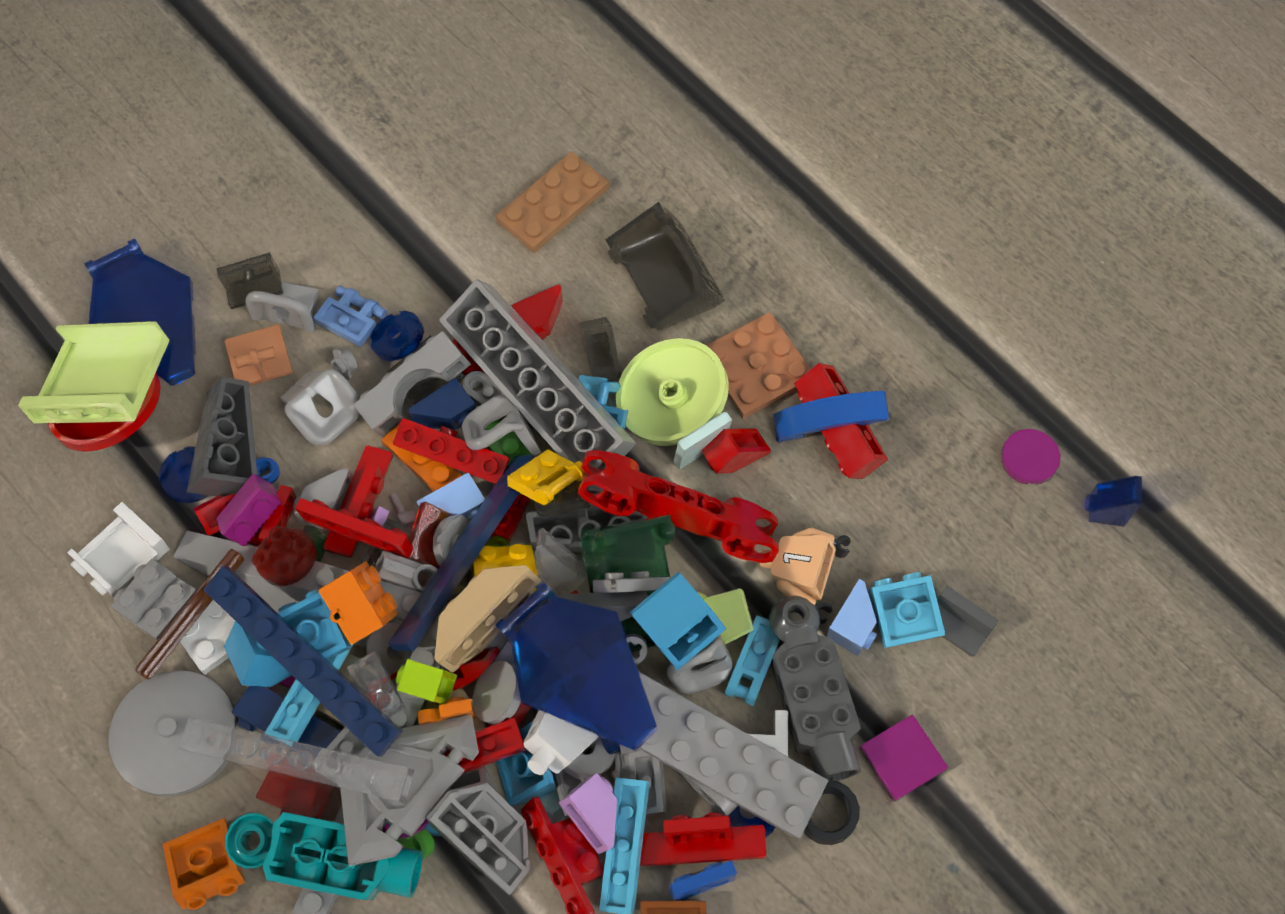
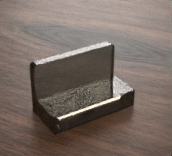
(250, 275)

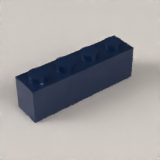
(259, 707)

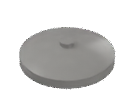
(151, 726)

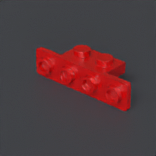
(449, 450)
(361, 495)
(702, 841)
(566, 855)

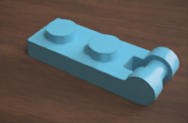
(753, 661)

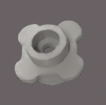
(344, 363)

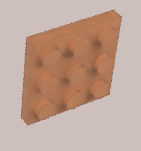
(759, 364)

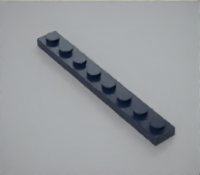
(303, 661)

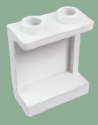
(118, 552)

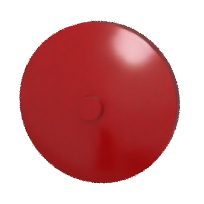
(101, 435)

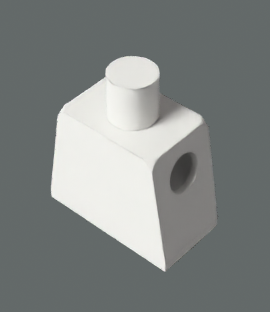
(554, 743)

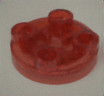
(284, 556)

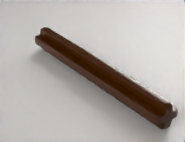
(183, 621)

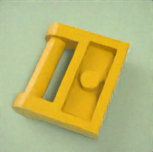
(545, 476)

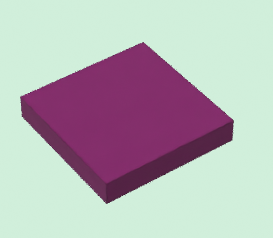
(903, 757)

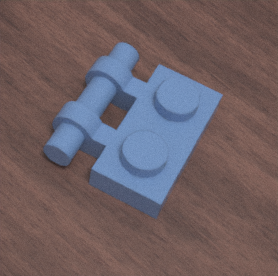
(346, 322)

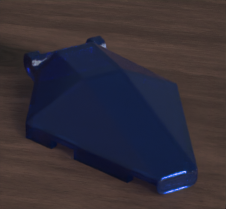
(141, 289)
(579, 668)

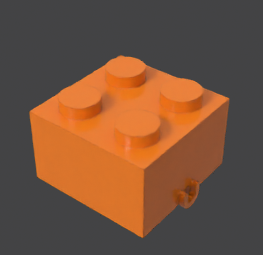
(359, 601)

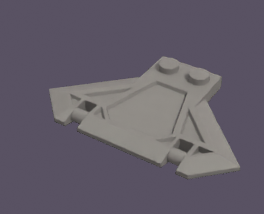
(417, 748)

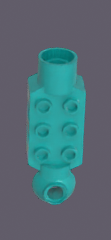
(315, 857)

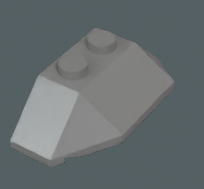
(484, 832)

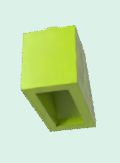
(425, 681)

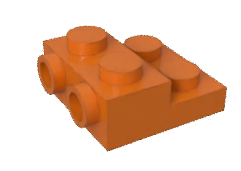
(201, 866)

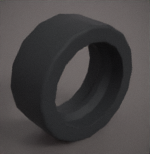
(853, 814)

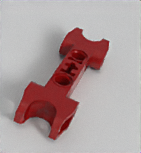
(631, 491)

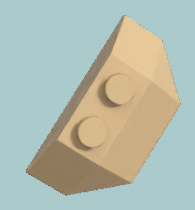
(471, 617)

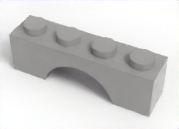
(384, 403)

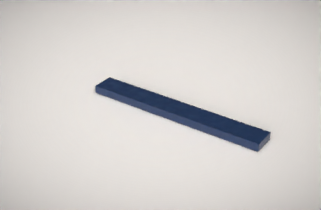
(457, 561)

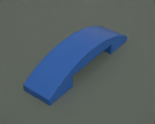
(830, 413)

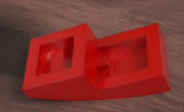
(474, 668)

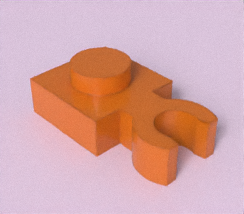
(453, 708)

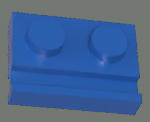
(712, 877)

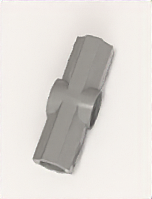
(405, 572)

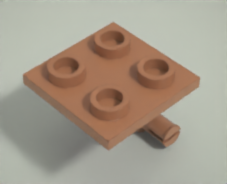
(259, 355)

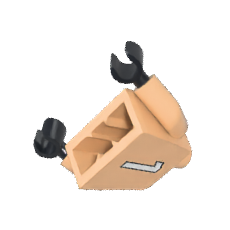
(805, 563)

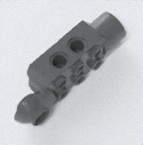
(814, 691)

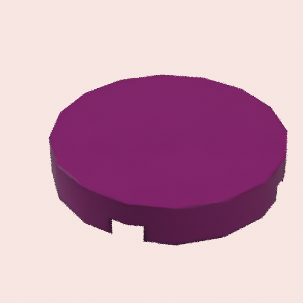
(1030, 456)

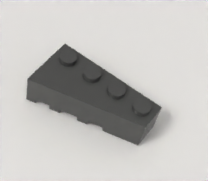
(225, 441)
(569, 526)

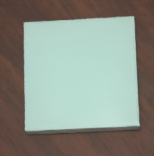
(690, 447)

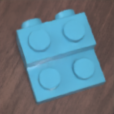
(906, 610)

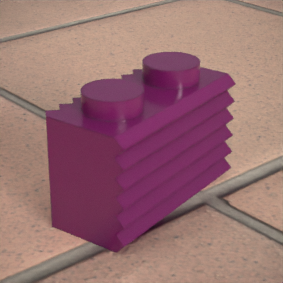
(248, 510)

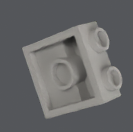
(152, 598)

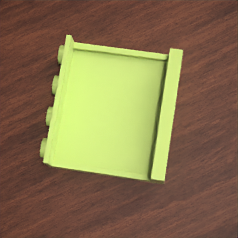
(99, 373)

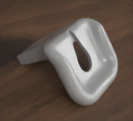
(292, 308)
(495, 408)
(303, 414)
(693, 681)

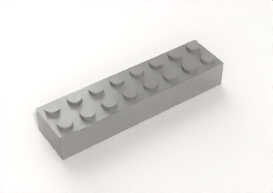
(533, 376)

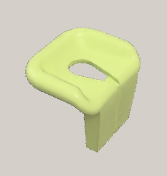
(732, 612)

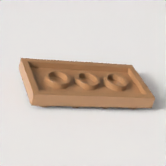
(552, 202)

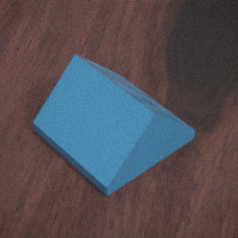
(519, 781)

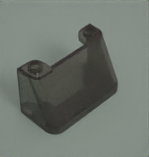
(664, 268)

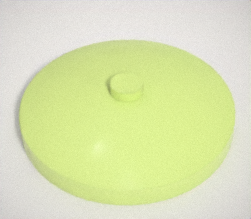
(672, 390)

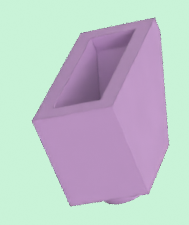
(593, 811)

